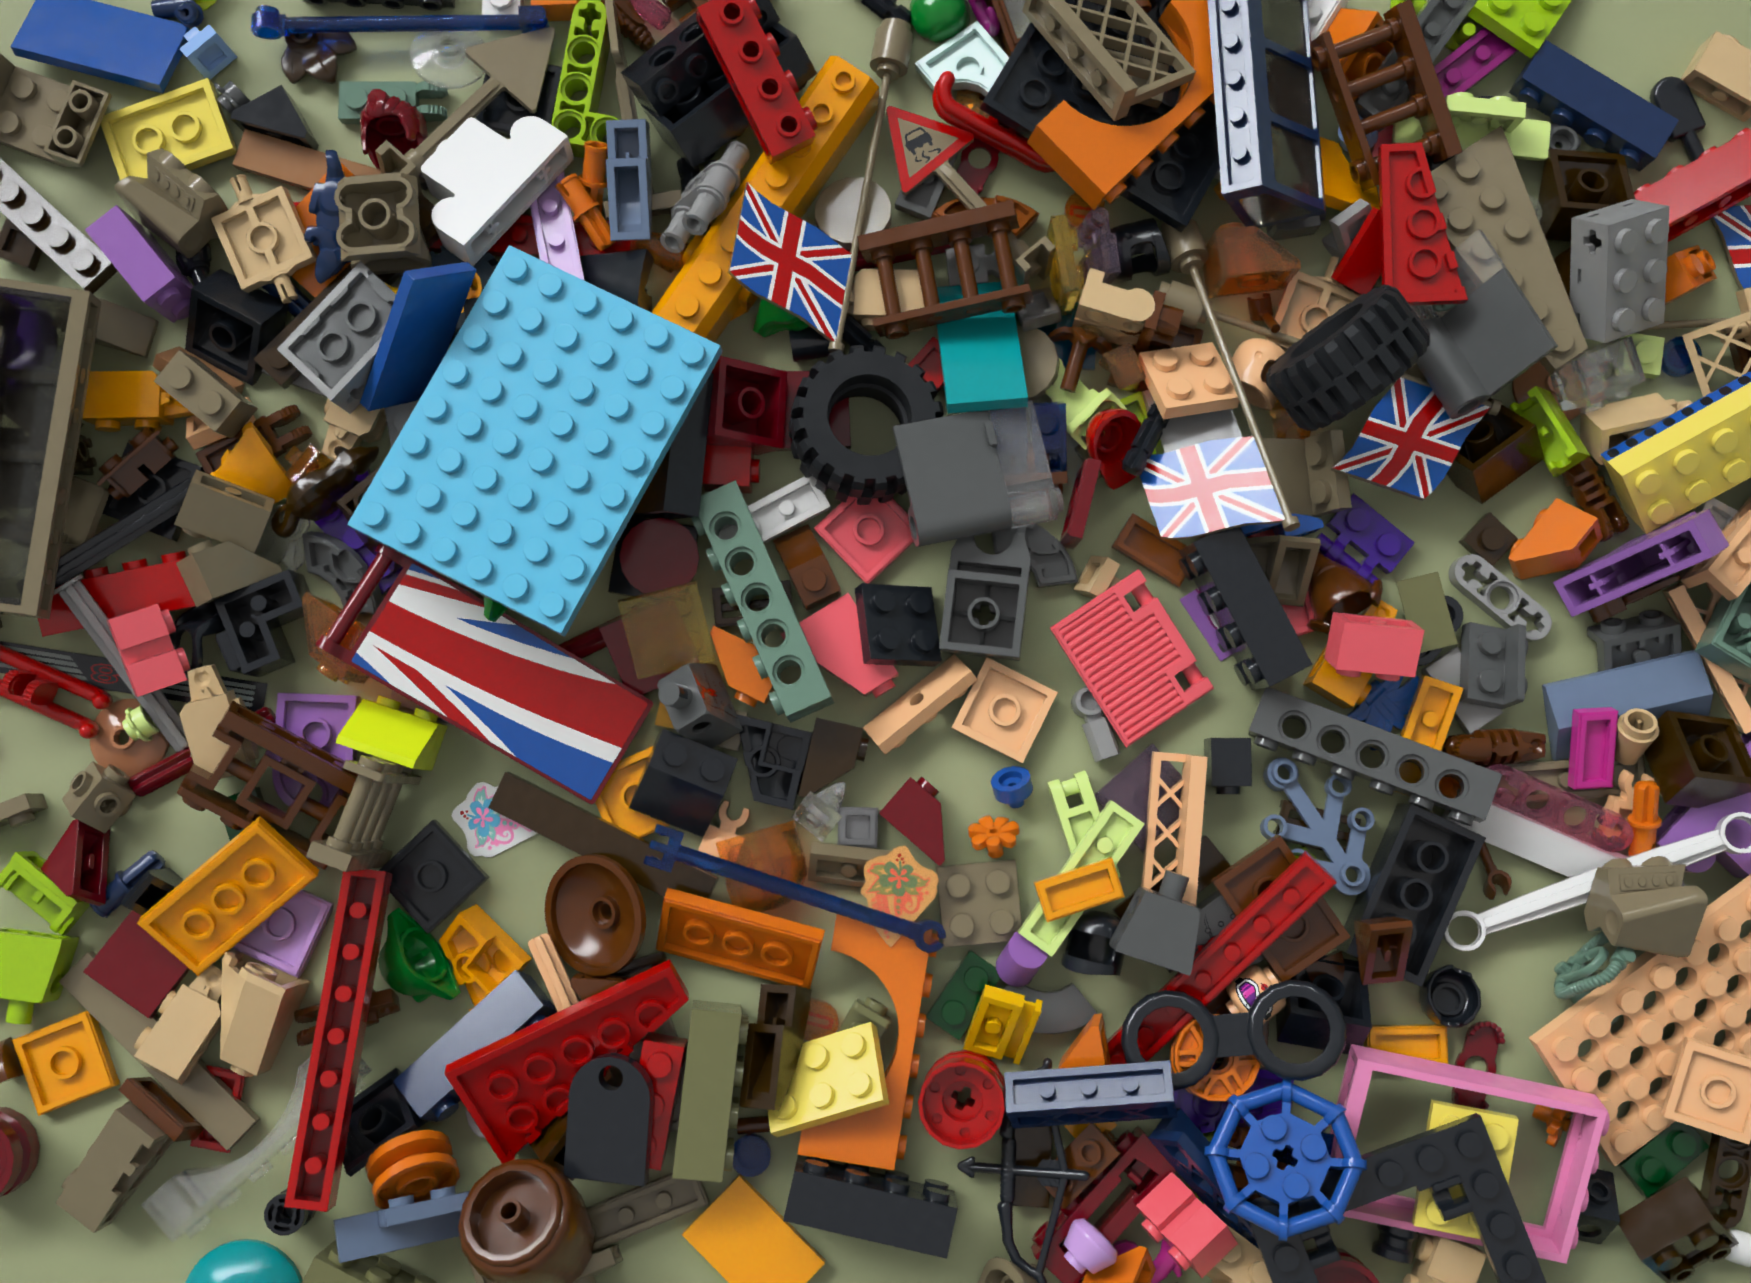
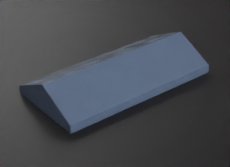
(1654, 685)

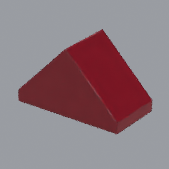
(80, 863)

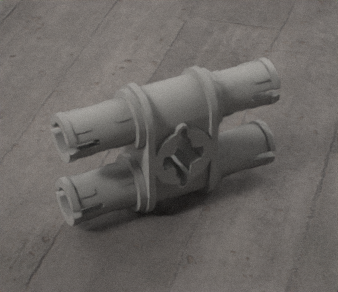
(705, 197)

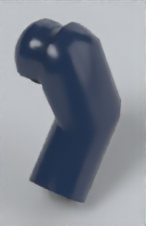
(186, 11)

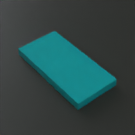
(981, 358)

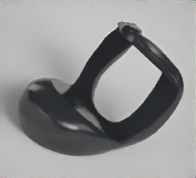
(198, 622)

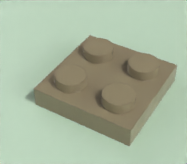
(979, 902)

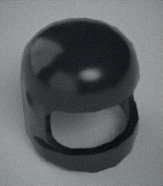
(1139, 239)
(1089, 945)

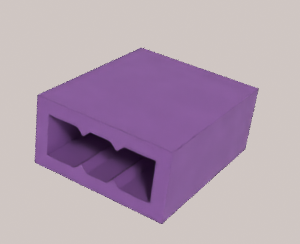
(142, 263)

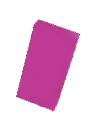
(1592, 748)

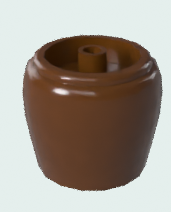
(526, 1225)

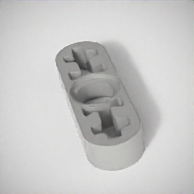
(1516, 596)

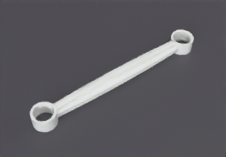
(1576, 889)

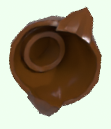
(1339, 590)

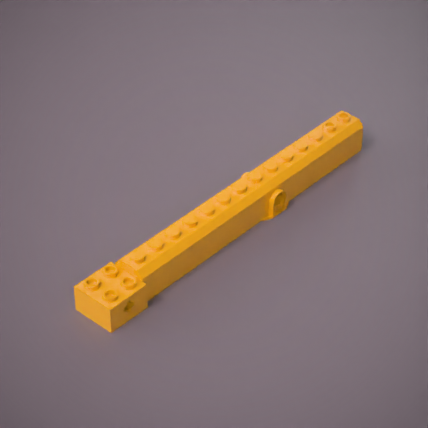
(704, 293)

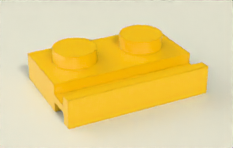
(1002, 1024)

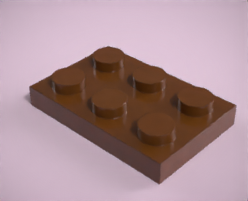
(1309, 937)

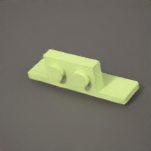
(1480, 116)

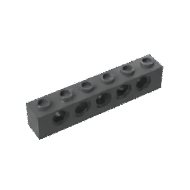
(1476, 782)

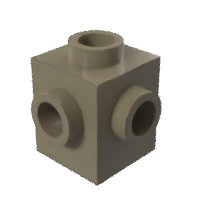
(99, 796)

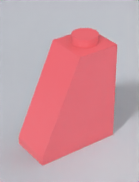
(837, 647)

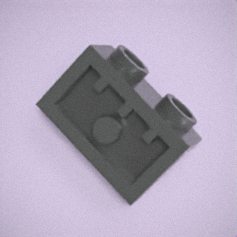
(1635, 639)
(1493, 665)

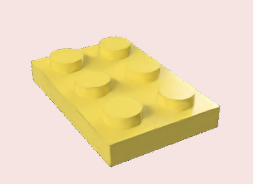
(181, 121)
(833, 1081)
(1502, 1133)

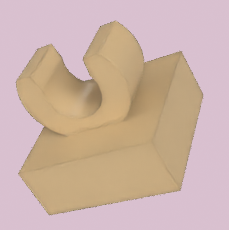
(1097, 576)

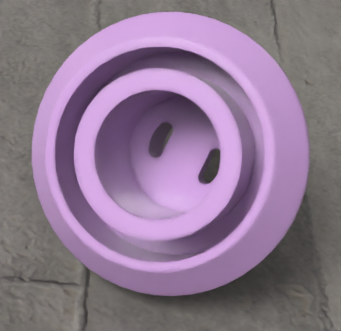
(1088, 1247)

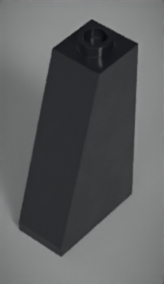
(679, 479)

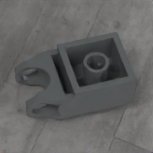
(990, 581)

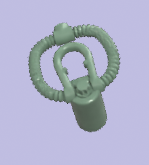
(1575, 977)

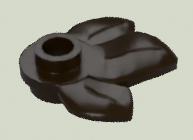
(315, 55)

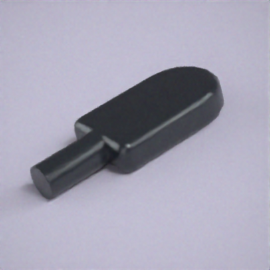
(1676, 99)

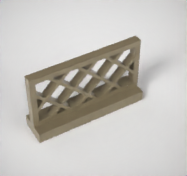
(1092, 63)

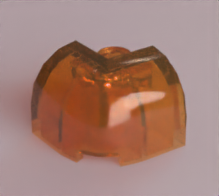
(768, 850)

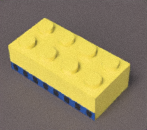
(1685, 457)

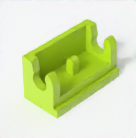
(1557, 437)
(36, 889)

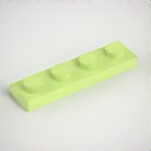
(1106, 838)

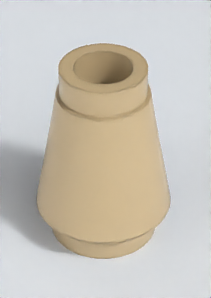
(1634, 735)

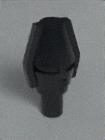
(197, 266)

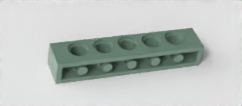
(810, 692)

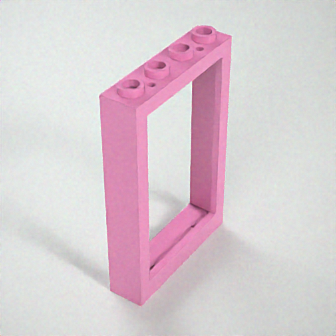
(1577, 1162)

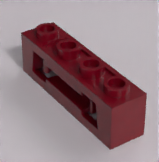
(1123, 1209)

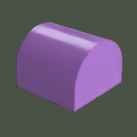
(1019, 961)

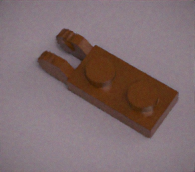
(211, 455)

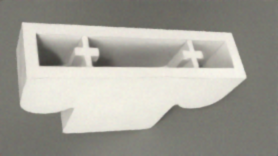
(491, 180)

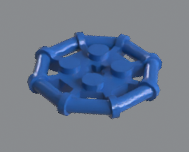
(1292, 1183)

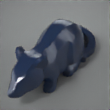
(324, 234)

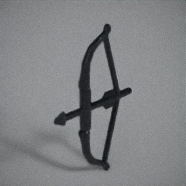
(1048, 1172)

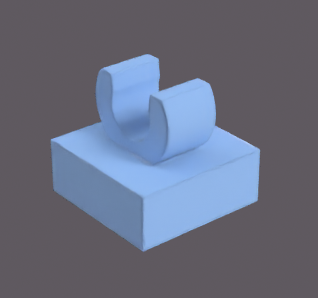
(207, 51)

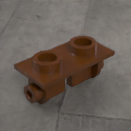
(125, 472)
(1088, 1152)

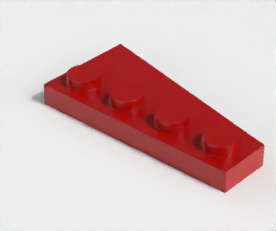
(1413, 230)

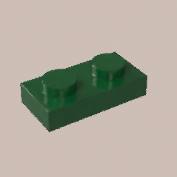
(961, 995)
(1663, 1157)

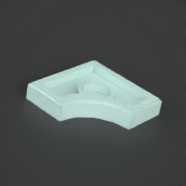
(971, 58)

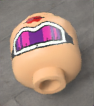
(1248, 986)

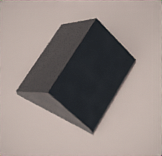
(376, 1118)

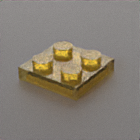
(1064, 276)
(666, 629)

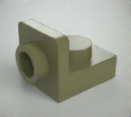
(866, 1012)

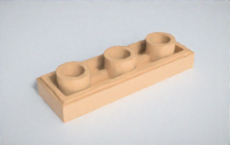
(920, 704)

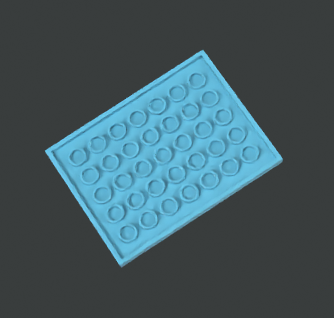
(536, 439)

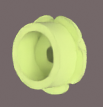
(139, 724)

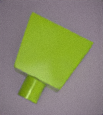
(32, 969)

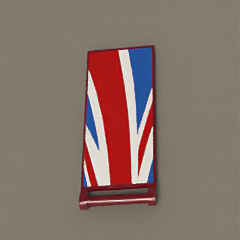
(490, 676)

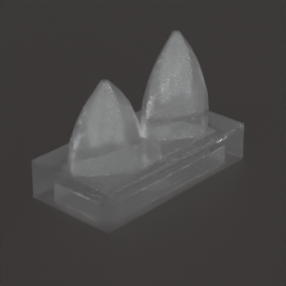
(820, 811)

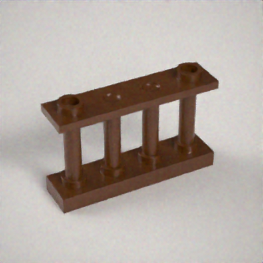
(1412, 66)
(920, 240)

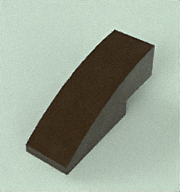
(774, 1045)

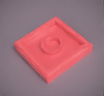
(867, 535)

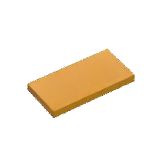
(228, 896)

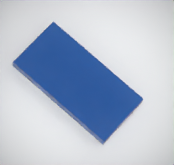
(102, 41)
(417, 333)

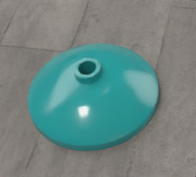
(245, 1263)

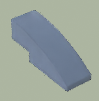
(629, 179)

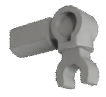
(1096, 727)

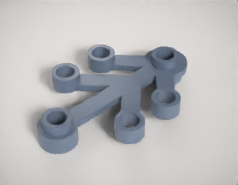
(1322, 831)

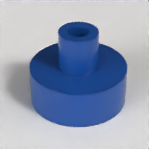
(1012, 786)

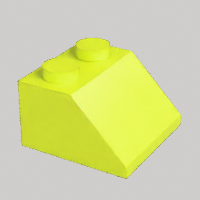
(393, 733)

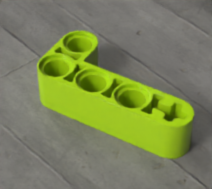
(584, 77)

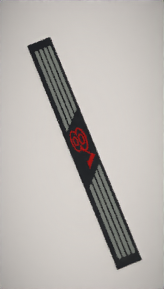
(101, 674)

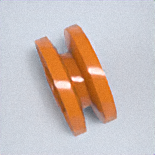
(1231, 1077)
(411, 1166)

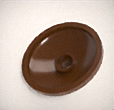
(581, 915)

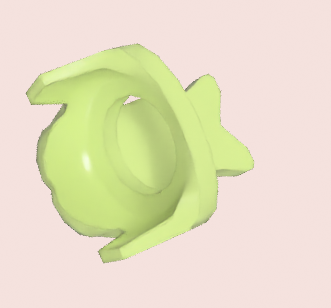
(1081, 405)

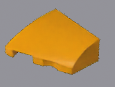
(254, 466)
(481, 952)

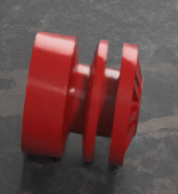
(960, 1123)

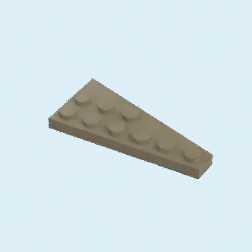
(1488, 194)

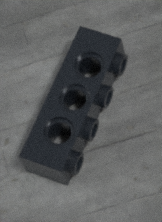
(679, 63)

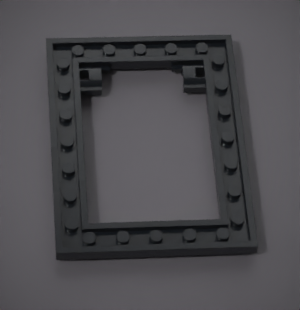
(1433, 1160)

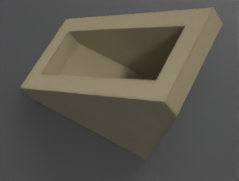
(1287, 564)

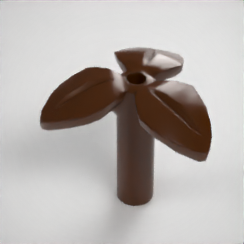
(1081, 341)

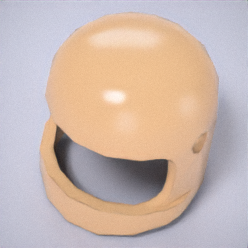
(1252, 363)

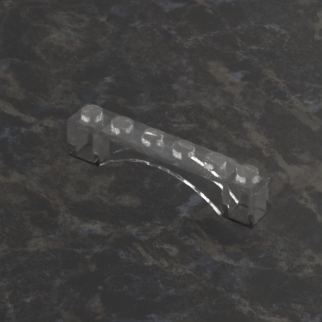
(190, 1196)

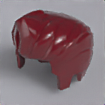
(392, 121)

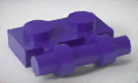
(1367, 533)

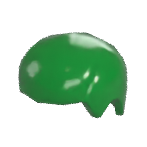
(939, 18)

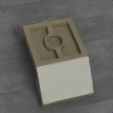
(48, 116)

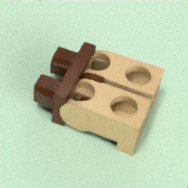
(1126, 315)

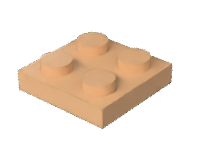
(1188, 380)
(1004, 710)
(1711, 1090)

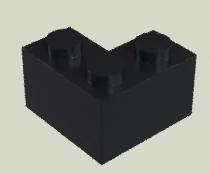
(255, 621)

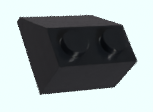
(232, 325)
(683, 783)
(1307, 1026)

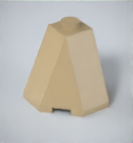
(255, 1012)

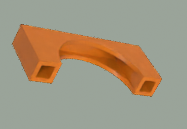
(1101, 156)
(875, 1135)

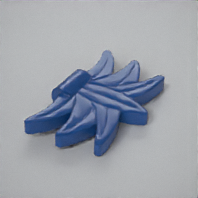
(1386, 704)

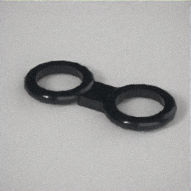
(1240, 1032)

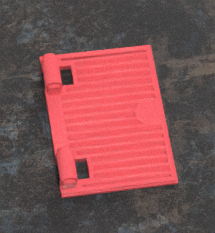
(1131, 658)

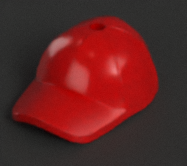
(1108, 440)

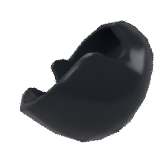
(1450, 997)

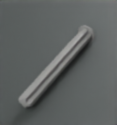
(95, 624)

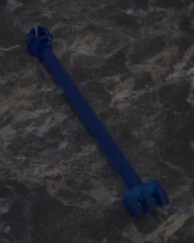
(271, 25)
(675, 852)

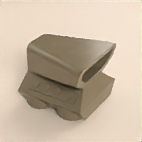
(173, 203)
(381, 223)
(1646, 906)

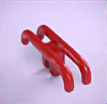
(983, 128)
(37, 684)

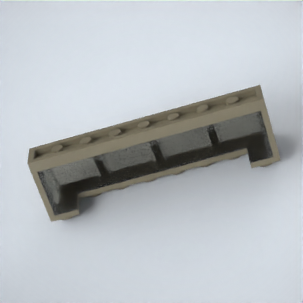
(43, 392)

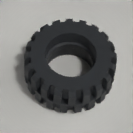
(1348, 358)
(850, 376)

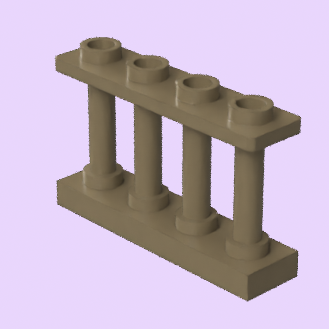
(359, 831)

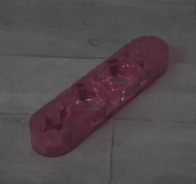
(1558, 802)

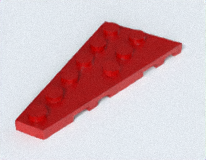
(527, 1076)

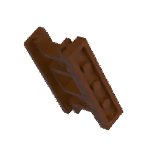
(284, 753)

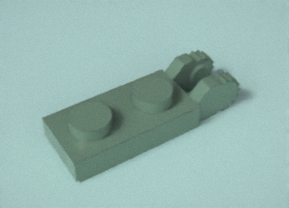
(354, 98)

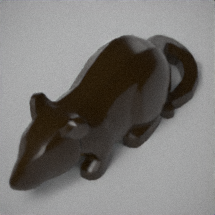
(317, 492)

